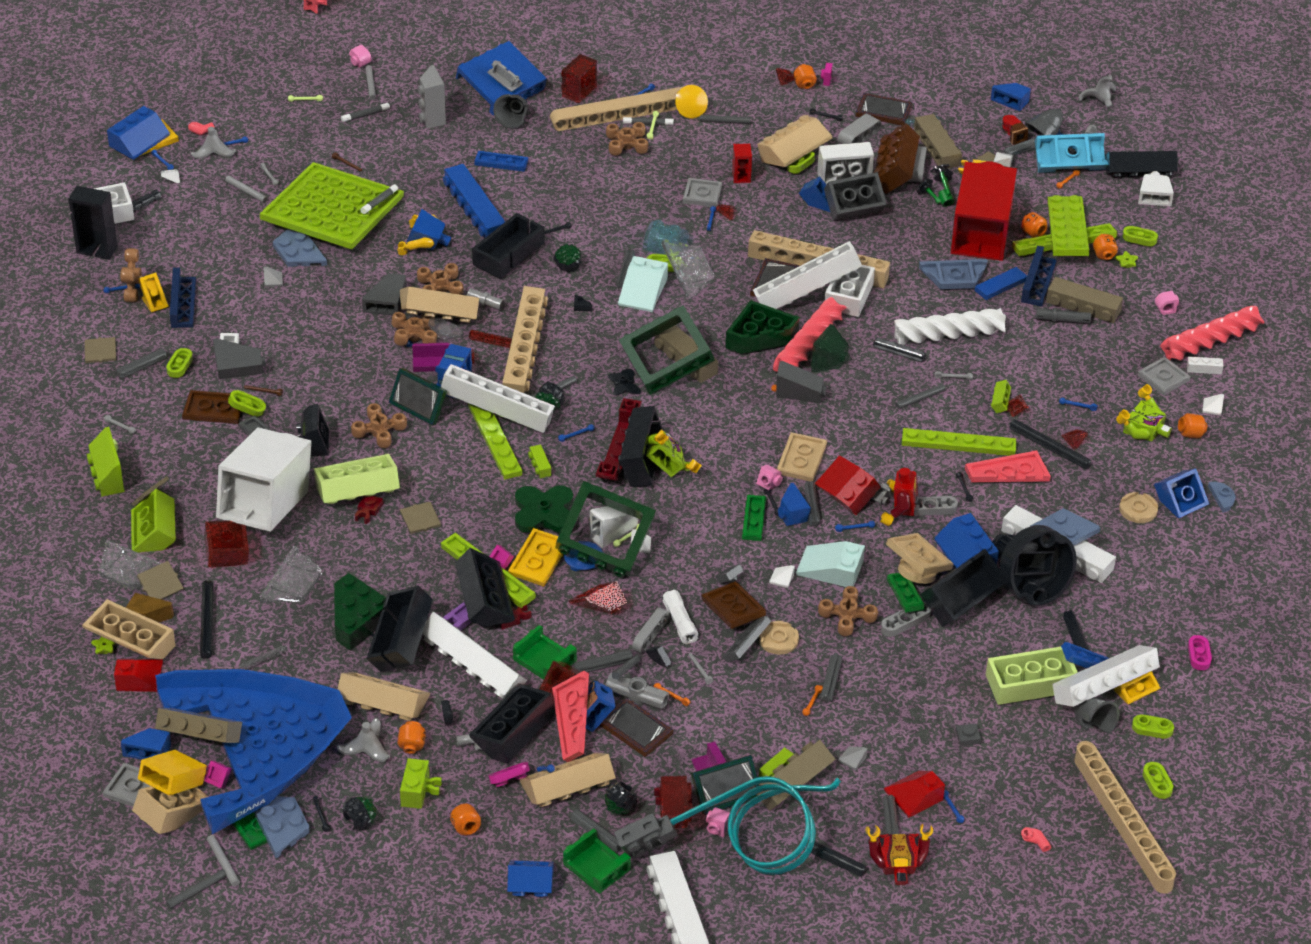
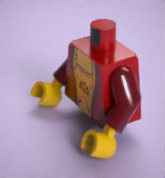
(905, 495)
(899, 852)

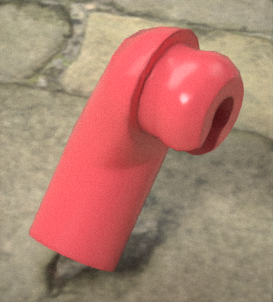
(198, 128)
(1036, 836)

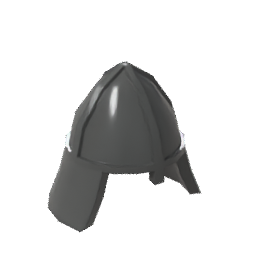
(510, 110)
(1047, 122)
(1097, 713)

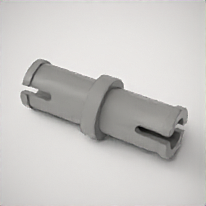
(486, 299)

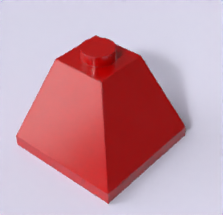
(137, 674)
(917, 792)

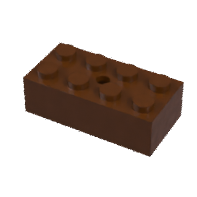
(896, 157)

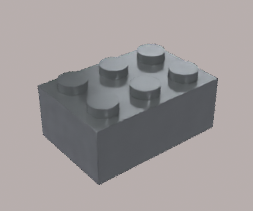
(855, 196)

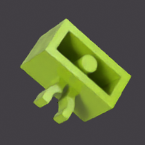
(417, 783)

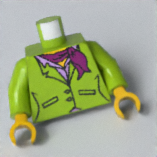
(1146, 419)
(669, 454)

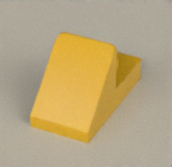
(153, 293)

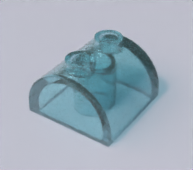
(660, 231)

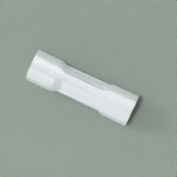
(675, 606)

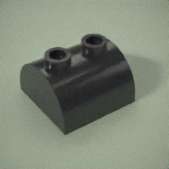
(314, 428)

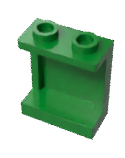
(538, 652)
(595, 862)

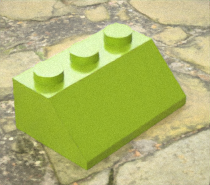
(105, 464)
(153, 523)

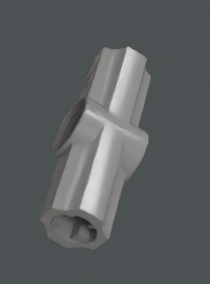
(638, 691)

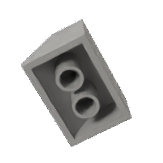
(432, 99)

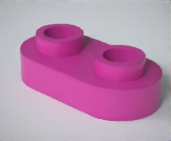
(1201, 656)
(501, 777)

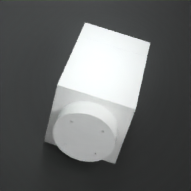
(263, 479)

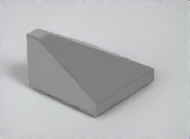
(272, 277)
(853, 757)

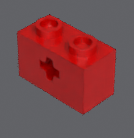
(742, 163)

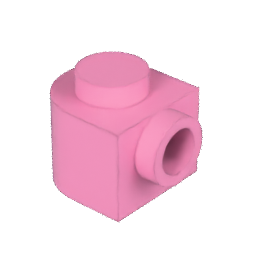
(360, 56)
(1167, 302)
(769, 477)
(717, 821)

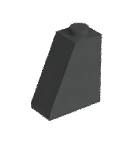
(385, 295)
(237, 359)
(799, 384)

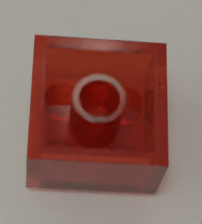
(579, 78)
(226, 543)
(674, 798)

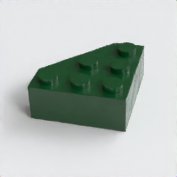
(760, 328)
(356, 610)

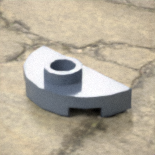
(1223, 495)

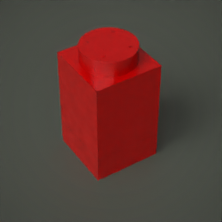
(983, 210)

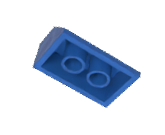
(137, 133)
(963, 539)

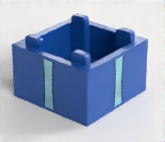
(457, 356)

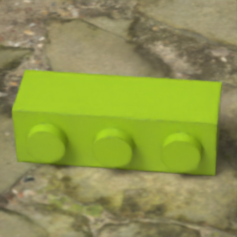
(1001, 396)
(539, 461)
(778, 759)

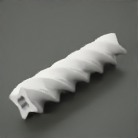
(950, 325)

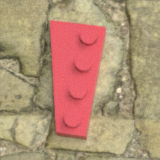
(1012, 468)
(571, 714)

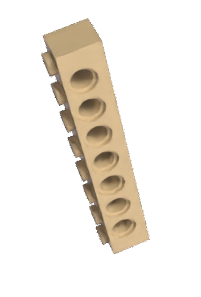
(798, 252)
(524, 339)

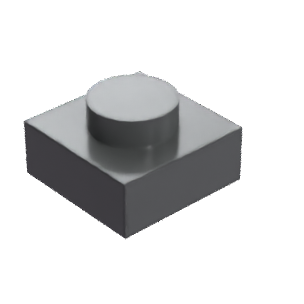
(730, 574)
(968, 734)

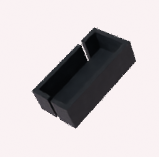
(93, 222)
(508, 246)
(637, 467)
(963, 587)
(398, 641)

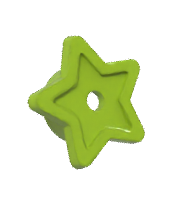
(1127, 260)
(103, 649)

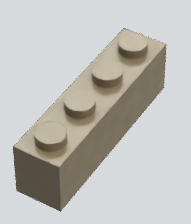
(937, 141)
(1084, 299)
(679, 345)
(198, 725)
(800, 769)

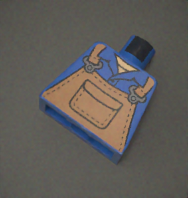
(599, 704)

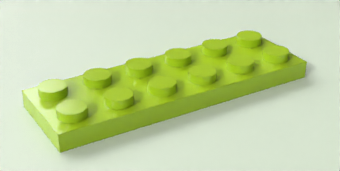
(1067, 226)

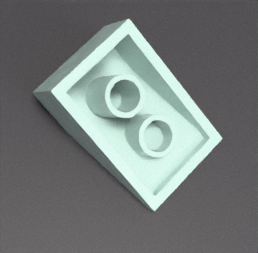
(643, 283)
(832, 562)

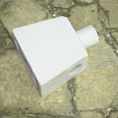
(1156, 190)

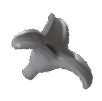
(1101, 92)
(213, 145)
(366, 742)

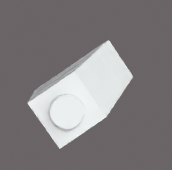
(609, 524)

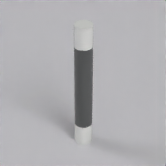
(365, 112)
(648, 121)
(379, 199)

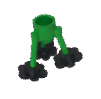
(943, 175)

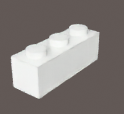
(1205, 365)

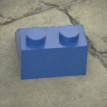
(1182, 492)
(530, 877)

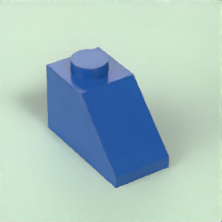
(1011, 95)
(814, 194)
(793, 507)
(146, 744)

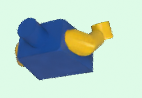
(424, 234)

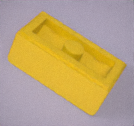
(1137, 687)

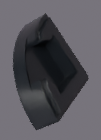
(581, 304)
(659, 655)

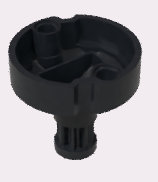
(1036, 563)

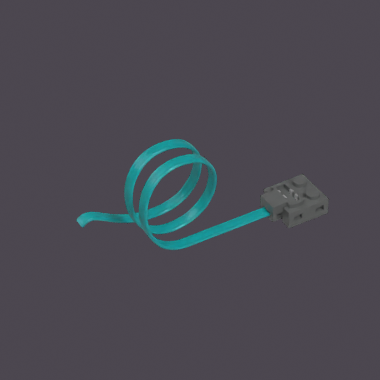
(652, 833)

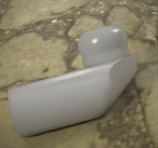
(466, 740)

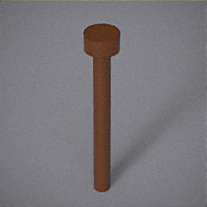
(336, 156)
(279, 391)

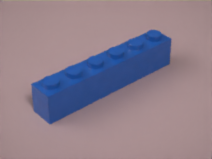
(472, 199)

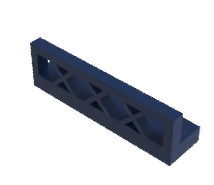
(1034, 279)
(175, 305)

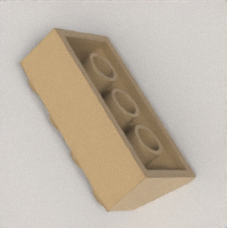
(793, 141)
(439, 303)
(131, 630)
(382, 695)
(568, 778)

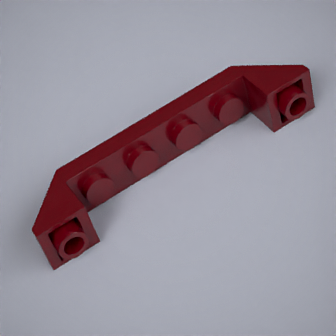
(610, 467)

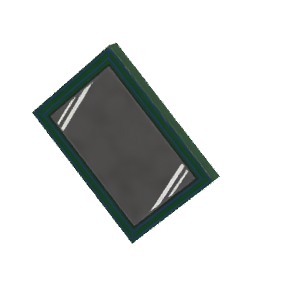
(417, 396)
(722, 778)

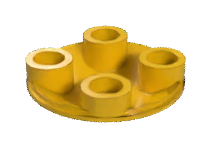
(691, 101)

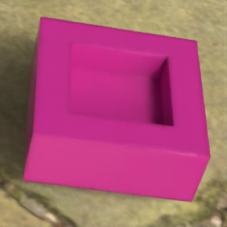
(826, 74)
(502, 555)
(217, 774)

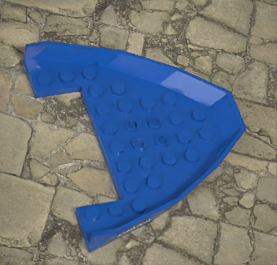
(281, 734)

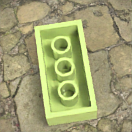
(356, 478)
(1027, 674)

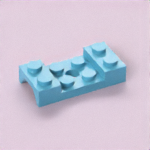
(1053, 152)

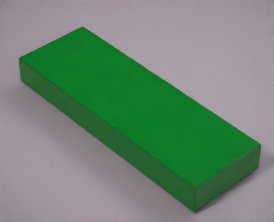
(754, 517)
(905, 593)

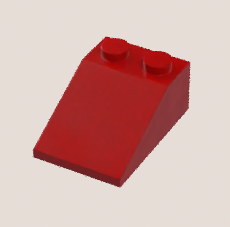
(848, 484)

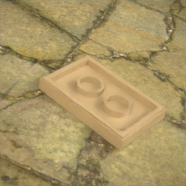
(802, 456)
(919, 554)

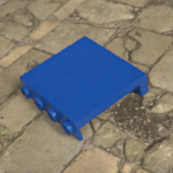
(490, 89)

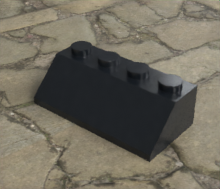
(1141, 162)
(484, 589)
(514, 722)

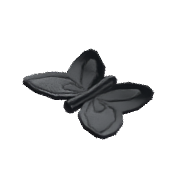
(624, 382)

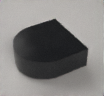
(447, 712)

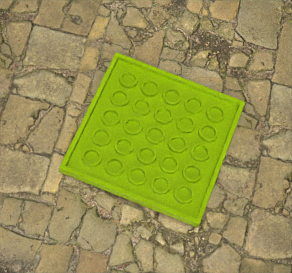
(328, 205)

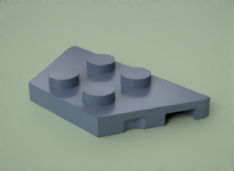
(298, 249)
(954, 273)
(1070, 525)
(282, 823)

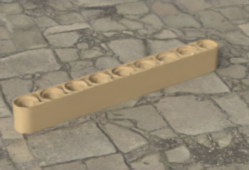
(614, 109)
(1125, 817)

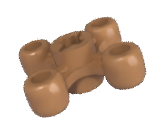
(627, 138)
(131, 275)
(441, 279)
(413, 329)
(379, 425)
(848, 611)

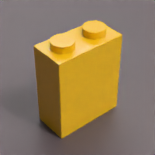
(172, 772)

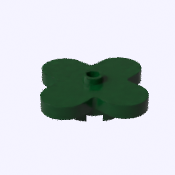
(542, 508)

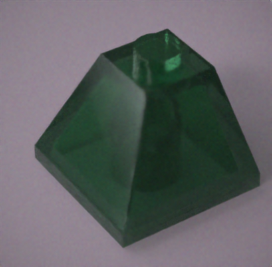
(829, 351)

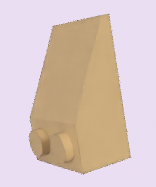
(167, 812)

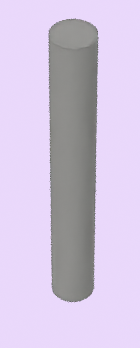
(370, 80)
(246, 189)
(223, 860)

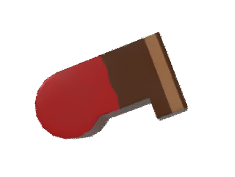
(1015, 129)

